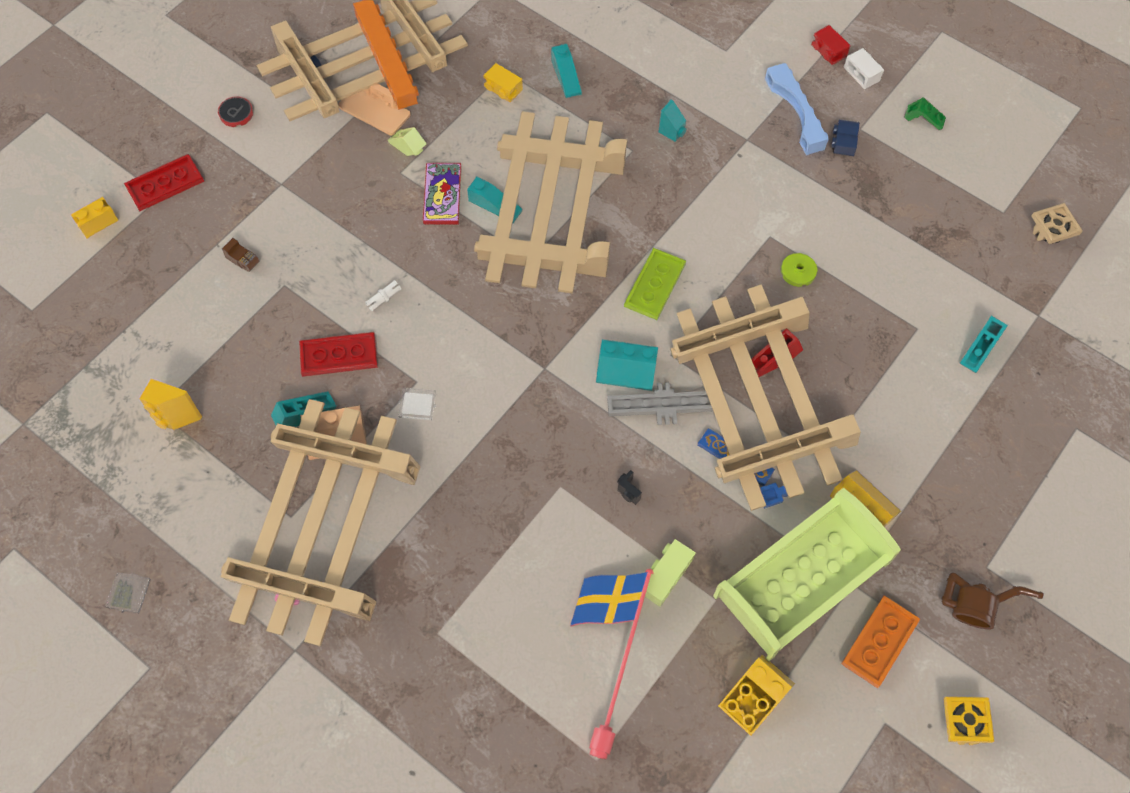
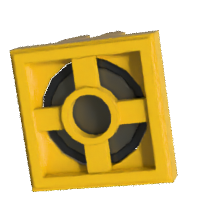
(967, 718)

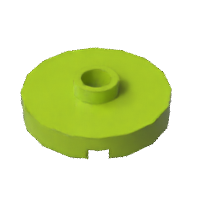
(796, 276)

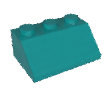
(626, 365)

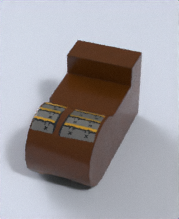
(239, 255)

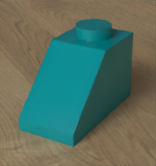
(672, 122)

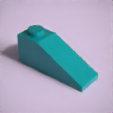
(565, 70)
(488, 197)
(983, 344)
(289, 411)

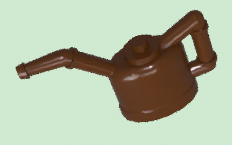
(977, 603)

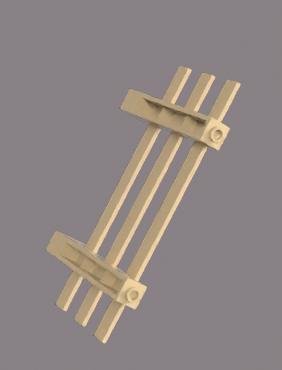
(312, 78)
(554, 154)
(778, 450)
(292, 585)

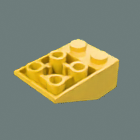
(756, 694)

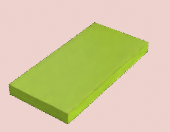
(655, 283)

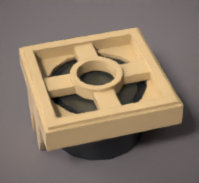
(1056, 225)

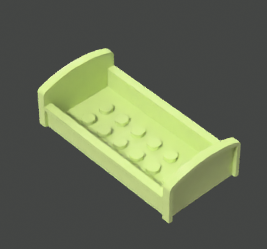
(808, 572)

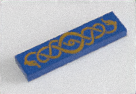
(716, 446)

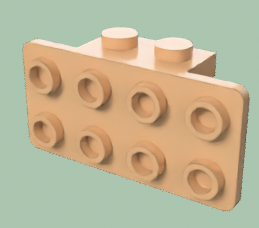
(376, 108)

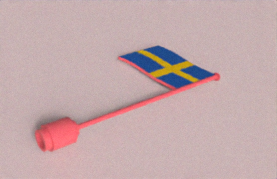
(611, 601)

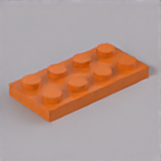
(880, 641)

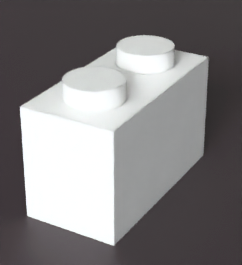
(863, 68)

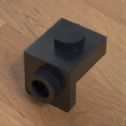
(628, 491)

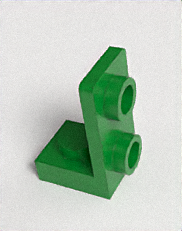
(927, 110)

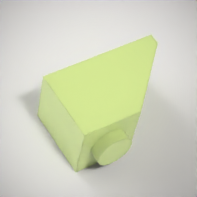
(408, 141)

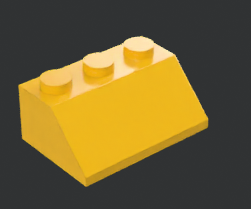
(169, 405)
(869, 496)

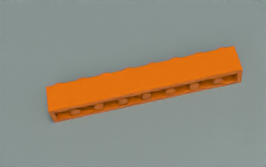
(385, 54)

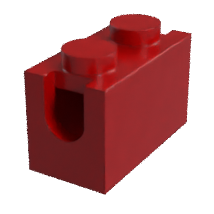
(830, 45)

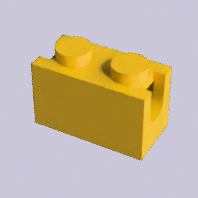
(503, 82)
(94, 217)

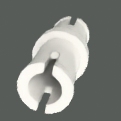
(383, 295)

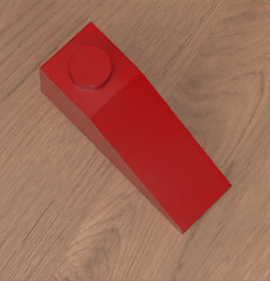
(765, 361)

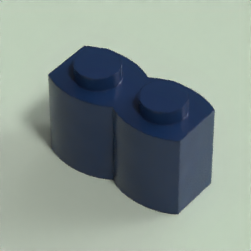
(845, 137)

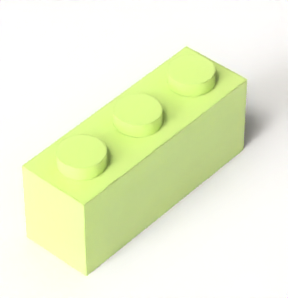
(668, 571)

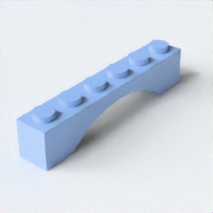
(782, 82)

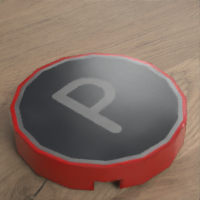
(235, 111)

